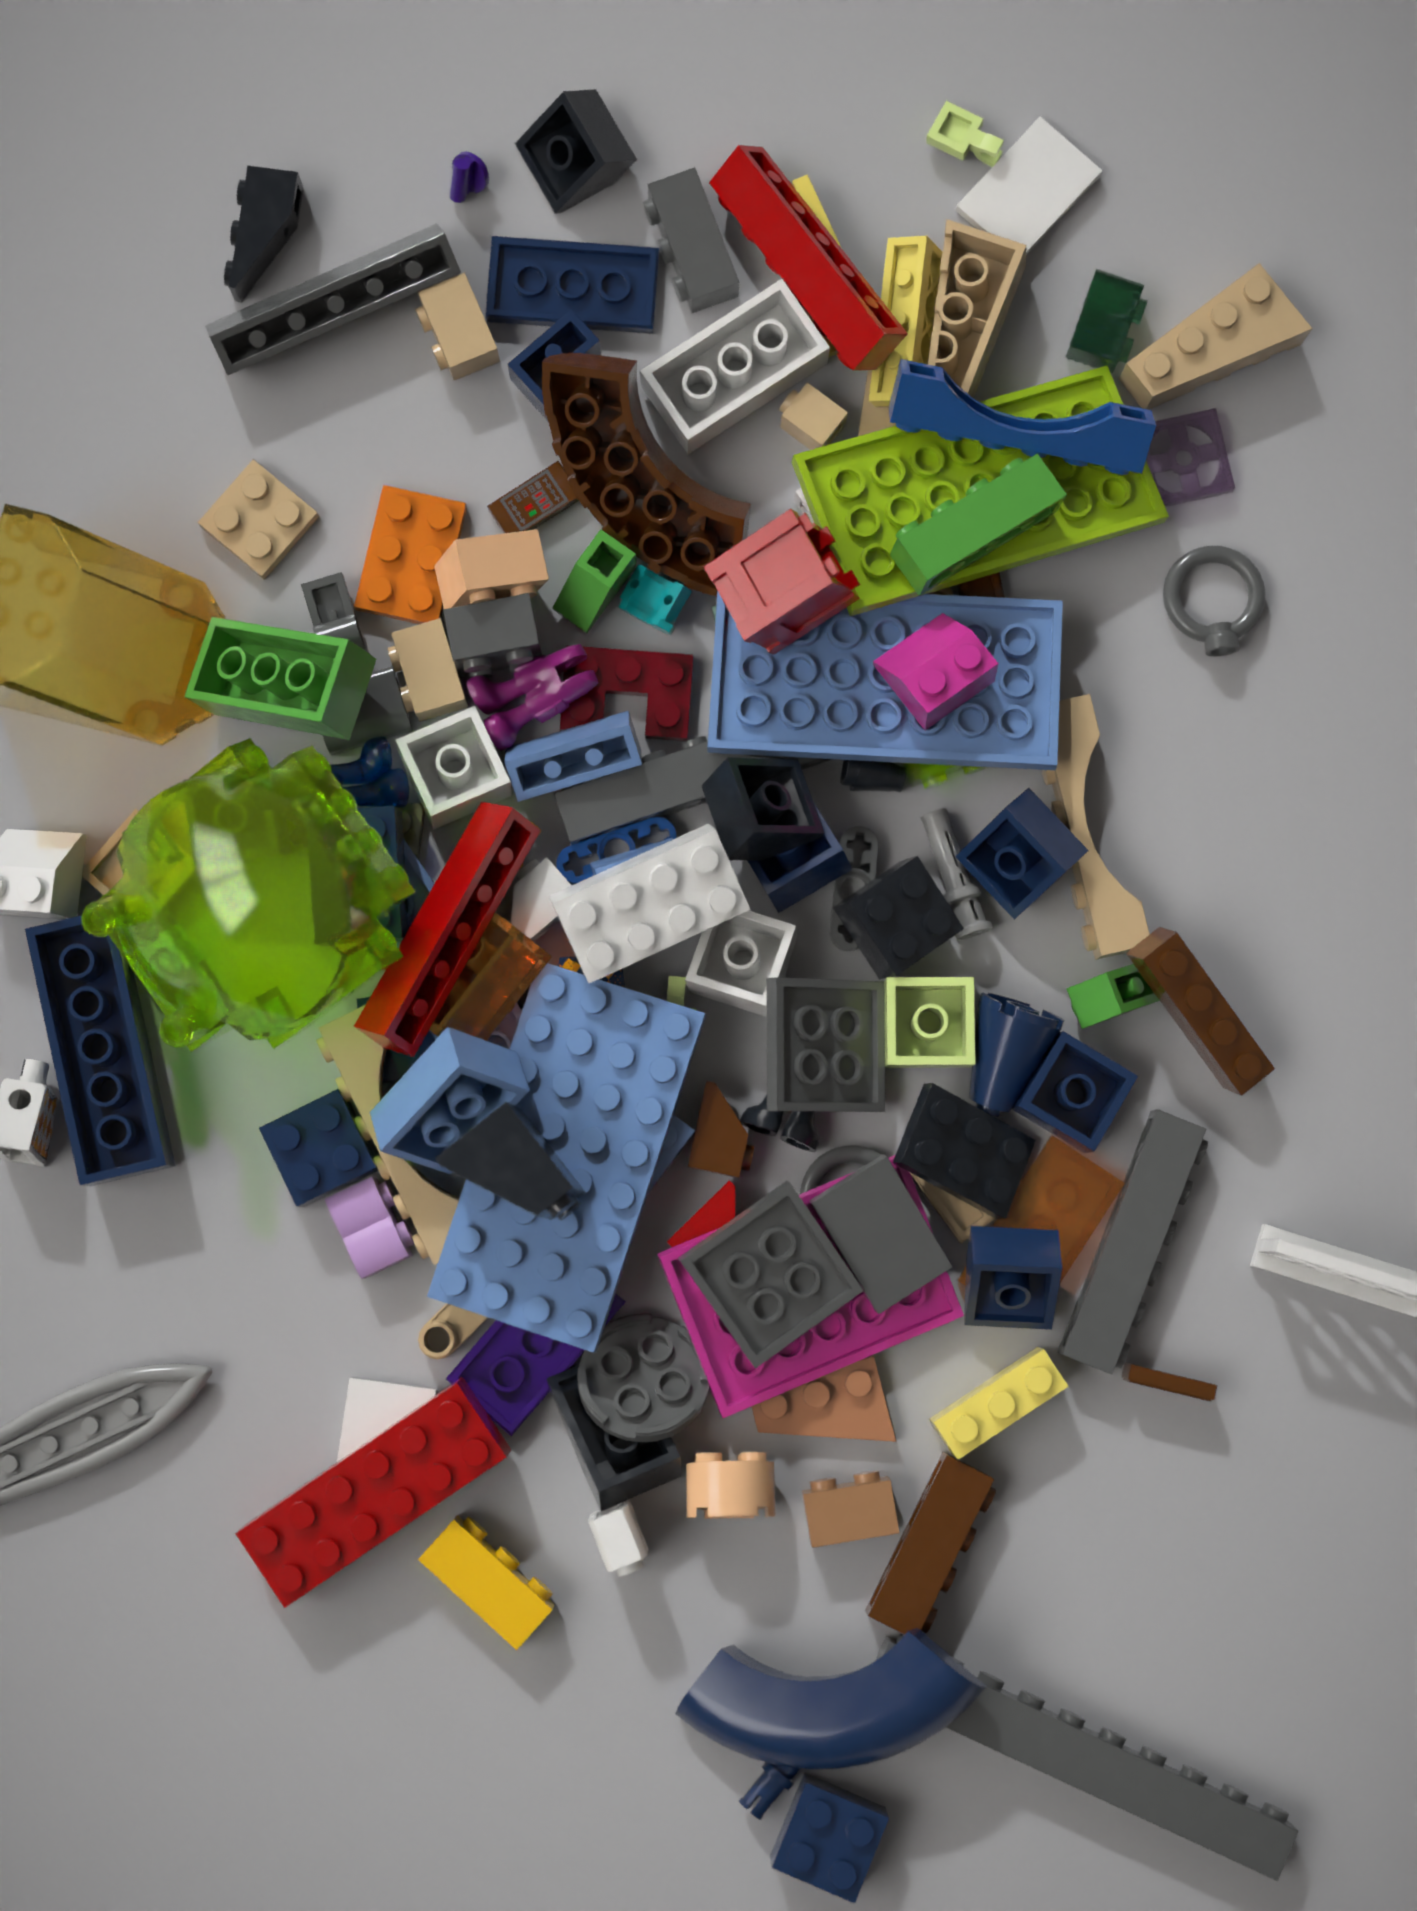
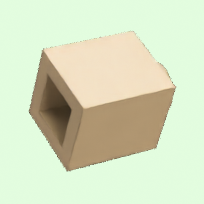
(812, 417)

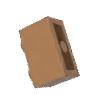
(850, 1509)

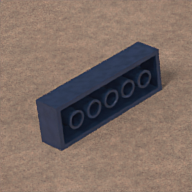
(99, 1053)

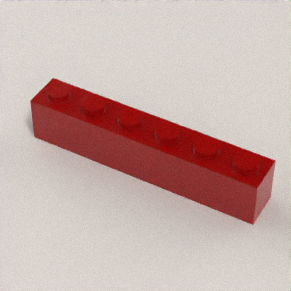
(807, 258)
(447, 928)

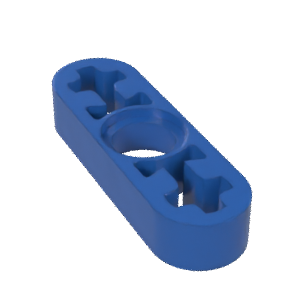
(601, 841)

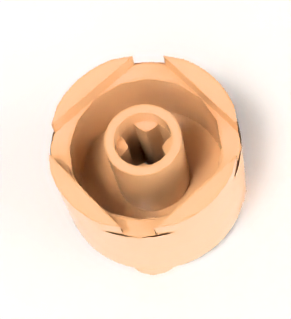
(730, 1487)

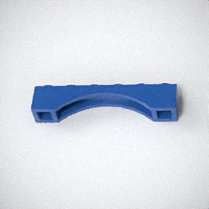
(1106, 436)

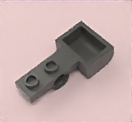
(382, 706)

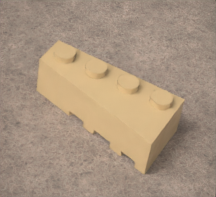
(972, 300)
(1222, 336)

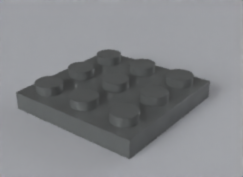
(825, 1045)
(771, 1274)

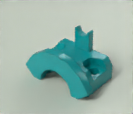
(653, 599)

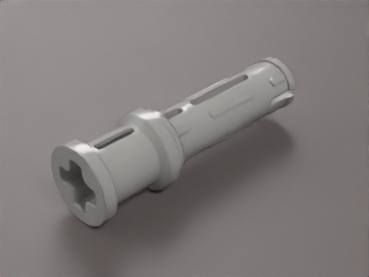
(960, 894)

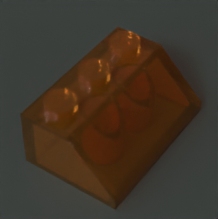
(491, 981)

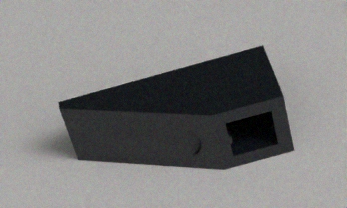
(267, 220)

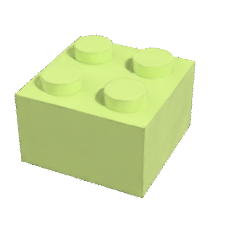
(929, 1022)

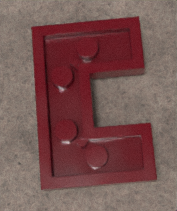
(658, 675)

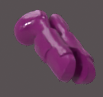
(543, 689)

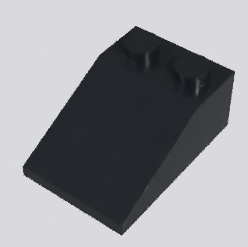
(610, 1464)

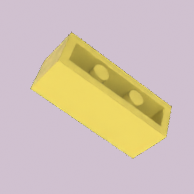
(998, 1402)

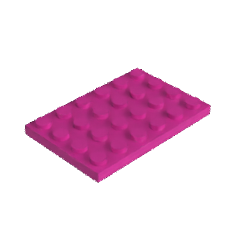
(833, 1343)

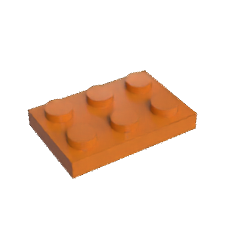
(404, 546)

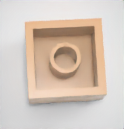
(491, 568)

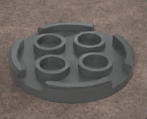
(642, 1379)

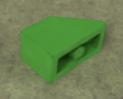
(1110, 995)

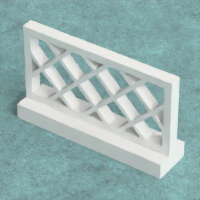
(1336, 1270)

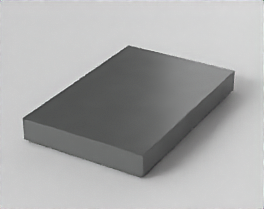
(880, 1233)

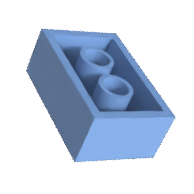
(446, 1096)

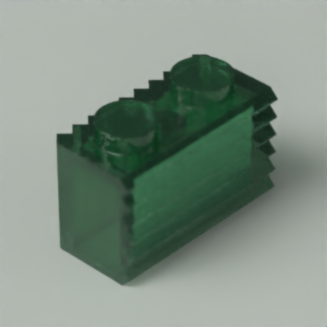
(1106, 320)

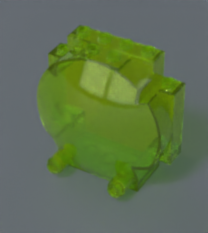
(251, 898)

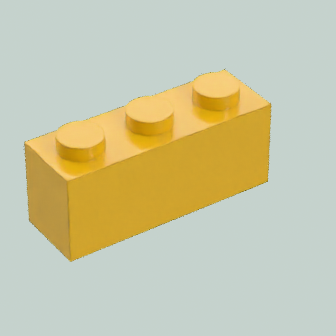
(488, 1580)

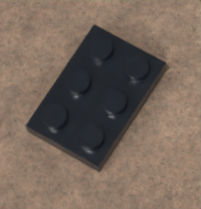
(964, 1151)

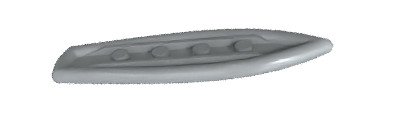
(93, 1425)

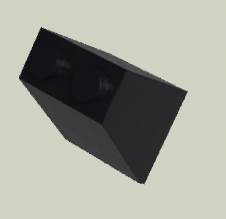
(514, 1163)

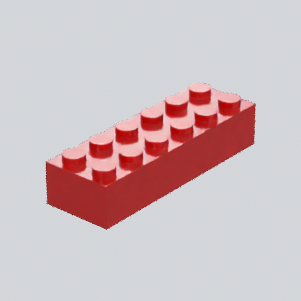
(373, 1492)

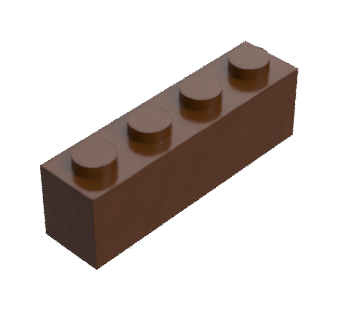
(1200, 1010)
(930, 1545)

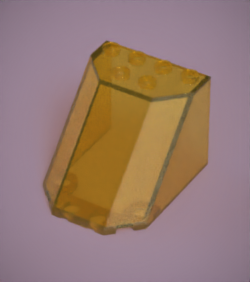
(97, 630)

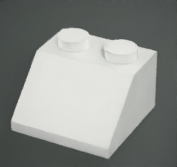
(41, 873)

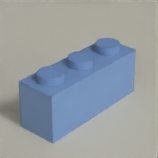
(573, 756)

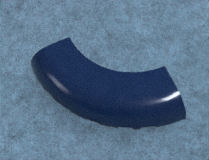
(830, 1718)

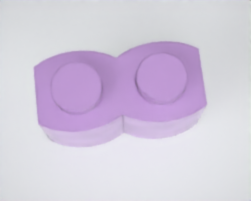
(369, 1226)

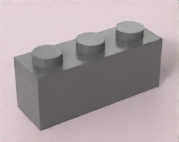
(691, 241)

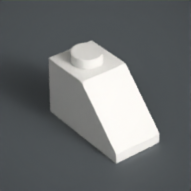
(531, 904)

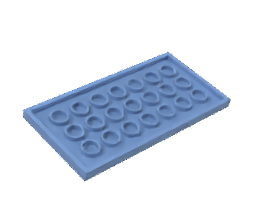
(833, 703)
(603, 1097)

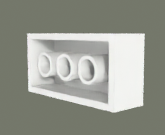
(734, 366)
(649, 902)

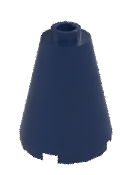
(1008, 1050)

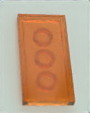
(1064, 1195)

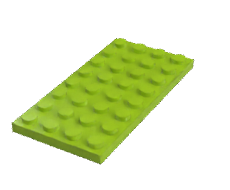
(893, 476)

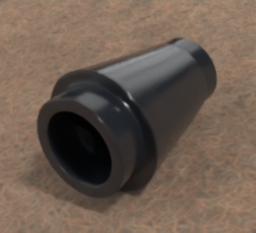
(872, 776)

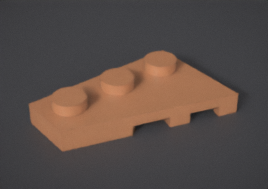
(835, 1406)

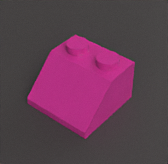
(937, 669)

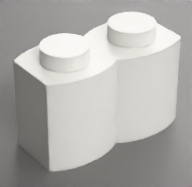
(619, 1538)

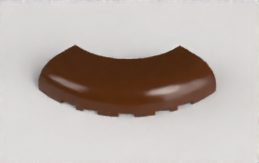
(626, 474)

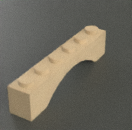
(1111, 913)
(361, 1080)

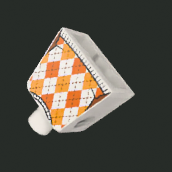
(28, 1130)

